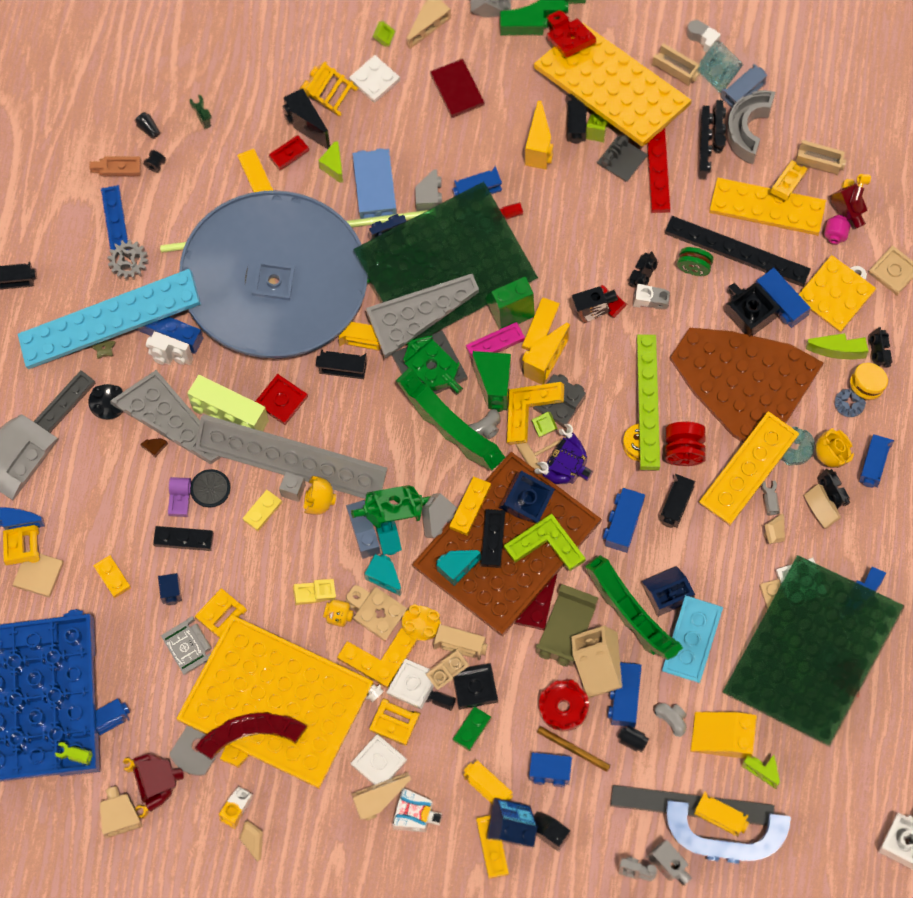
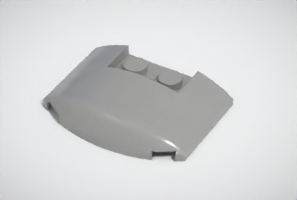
(21, 452)

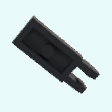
(718, 127)

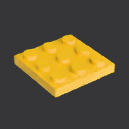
(836, 293)

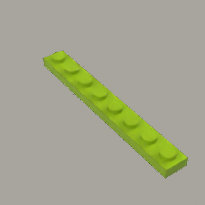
(648, 402)

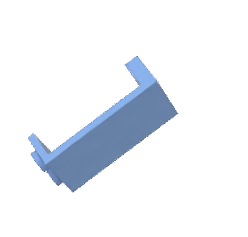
(374, 183)

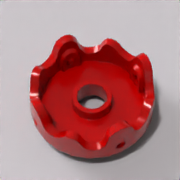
(567, 692)

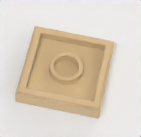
(893, 270)
(39, 576)

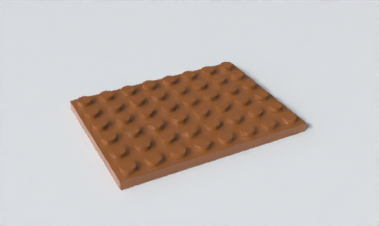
(504, 593)

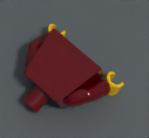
(849, 199)
(154, 780)

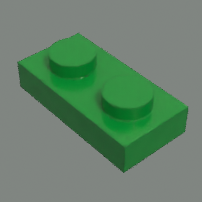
(472, 728)

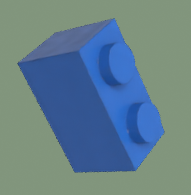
(550, 769)

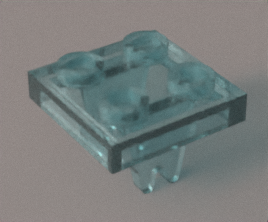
(719, 66)

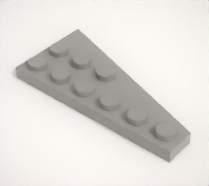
(408, 316)
(161, 409)

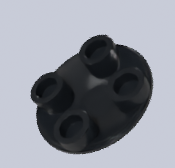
(100, 402)

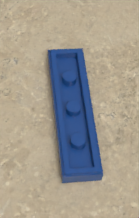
(114, 216)

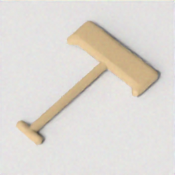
(530, 457)

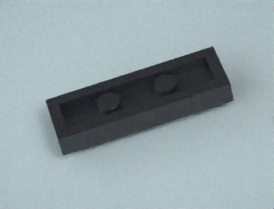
(183, 538)
(493, 538)

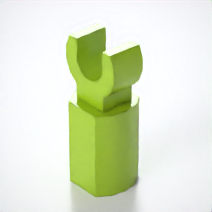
(75, 754)

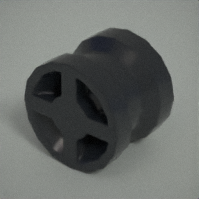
(154, 161)

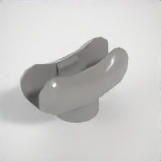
(487, 426)
(673, 716)

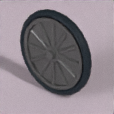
(210, 488)

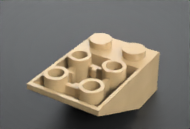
(598, 660)

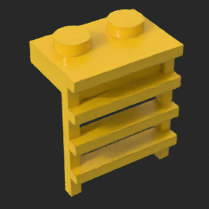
(319, 78)

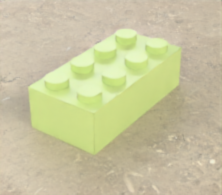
(226, 404)

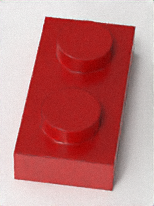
(288, 152)

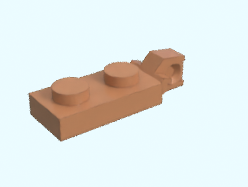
(117, 166)

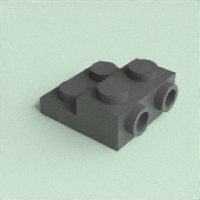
(573, 398)

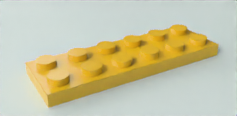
(760, 206)
(749, 468)

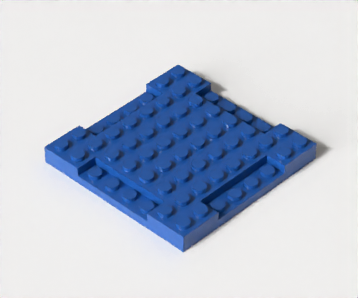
(47, 696)

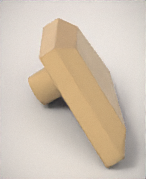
(775, 530)
(252, 839)

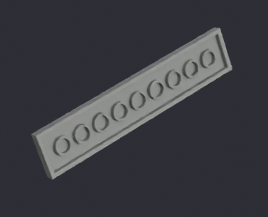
(287, 455)

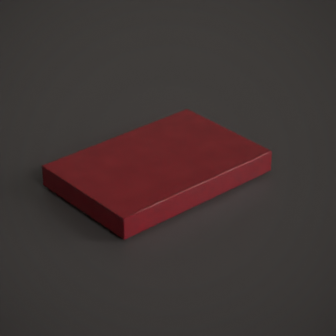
(457, 88)

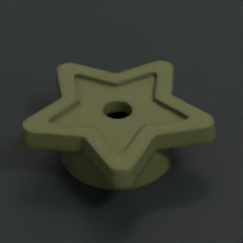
(104, 352)

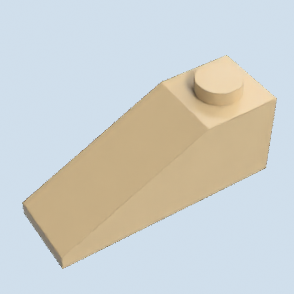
(431, 16)
(376, 797)

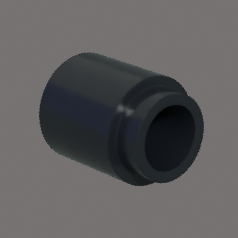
(633, 738)

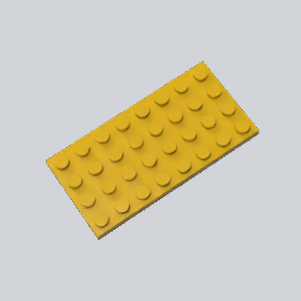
(616, 88)

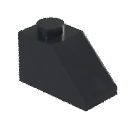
(551, 831)

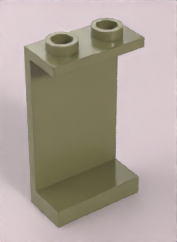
(568, 618)

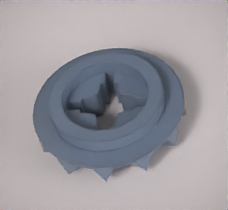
(844, 408)

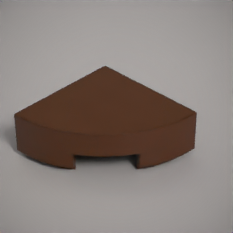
(154, 446)

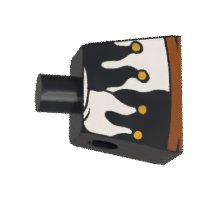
(593, 303)

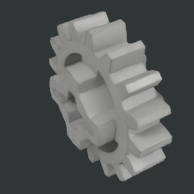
(132, 254)

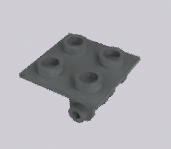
(622, 158)

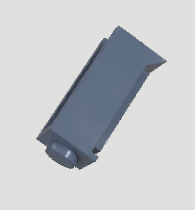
(749, 82)

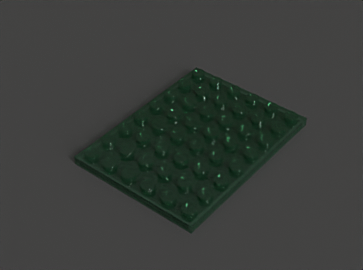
(443, 245)
(813, 650)

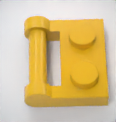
(14, 545)
(216, 609)
(391, 727)

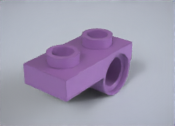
(179, 496)

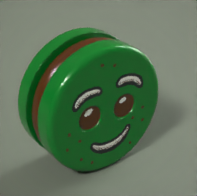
(695, 261)

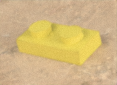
(262, 510)

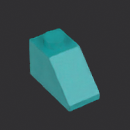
(389, 538)
(457, 564)
(383, 574)

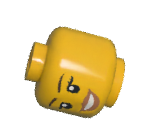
(338, 613)

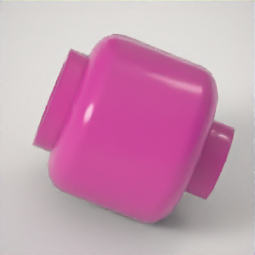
(837, 229)

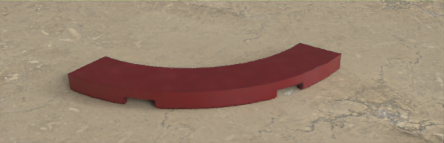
(249, 725)

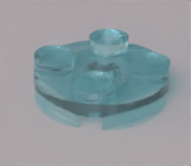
(804, 451)

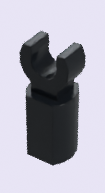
(441, 700)

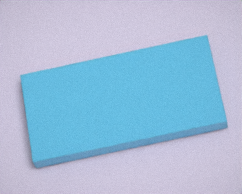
(696, 633)

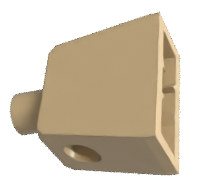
(118, 814)

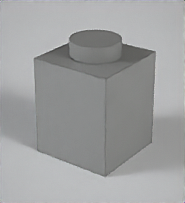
(292, 486)

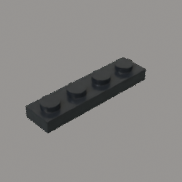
(705, 148)

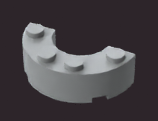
(743, 112)

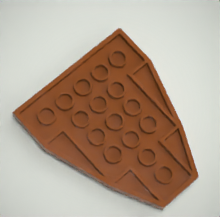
(744, 376)

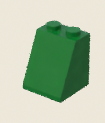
(512, 303)
(493, 376)

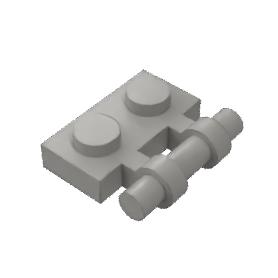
(631, 868)

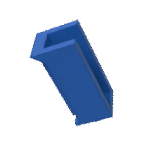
(490, 178)
(875, 461)
(111, 716)

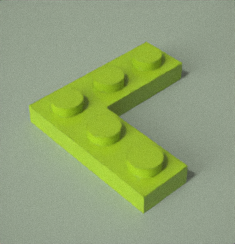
(546, 531)

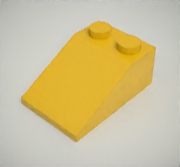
(539, 147)
(544, 354)
(724, 734)

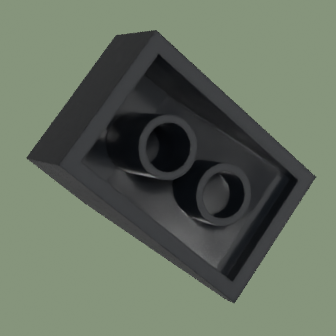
(305, 118)

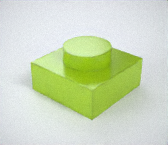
(383, 33)
(544, 424)

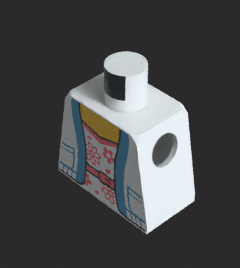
(414, 813)

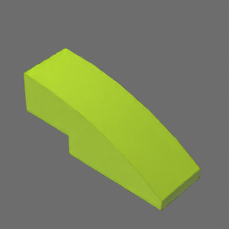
(838, 347)

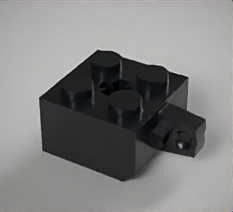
(751, 308)

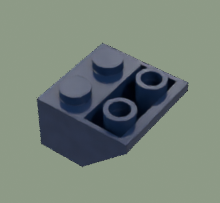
(667, 590)

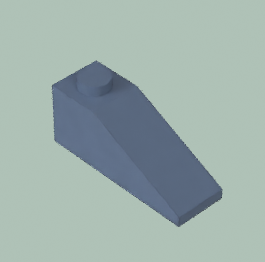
(364, 532)

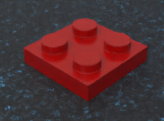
(282, 399)

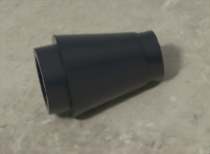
(147, 125)

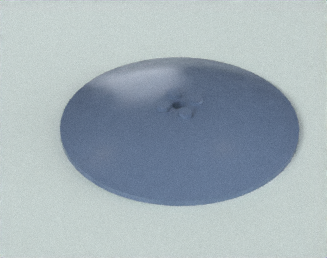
(282, 239)

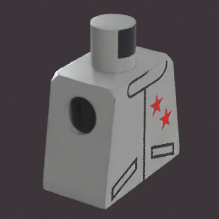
(662, 857)

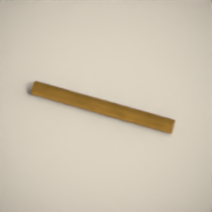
(573, 748)

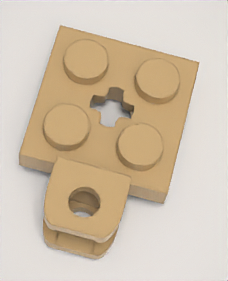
(366, 608)

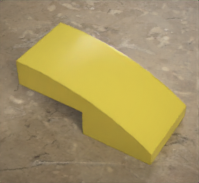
(314, 592)

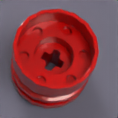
(685, 444)

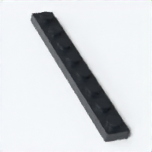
(736, 250)

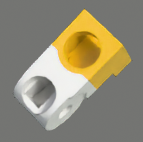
(235, 807)

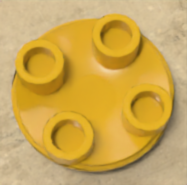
(421, 622)

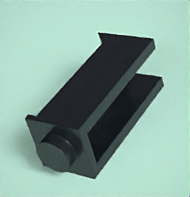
(576, 119)
(17, 276)
(342, 364)
(677, 501)

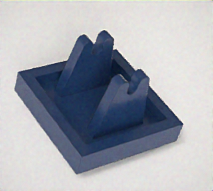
(379, 228)

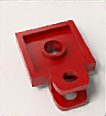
(562, 31)

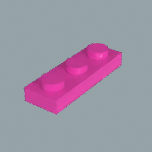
(497, 340)

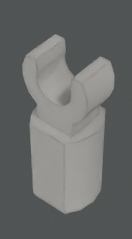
(771, 499)

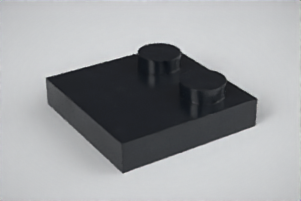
(475, 687)

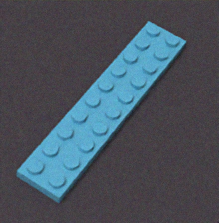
(109, 319)

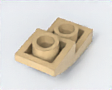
(821, 506)
(447, 669)

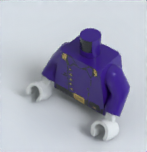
(566, 461)

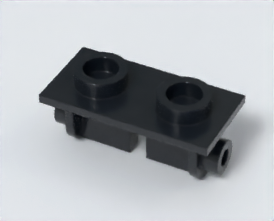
(646, 264)
(879, 340)
(830, 482)

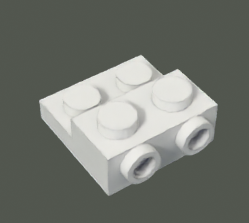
(166, 349)

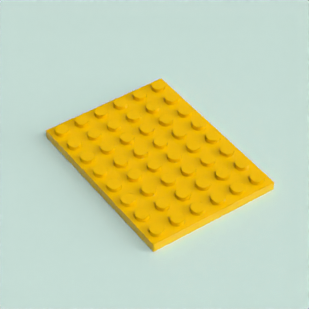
(267, 674)

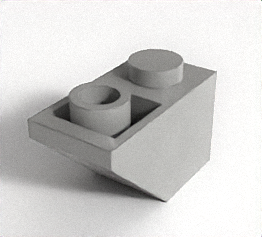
(490, 8)
(427, 192)
(436, 513)

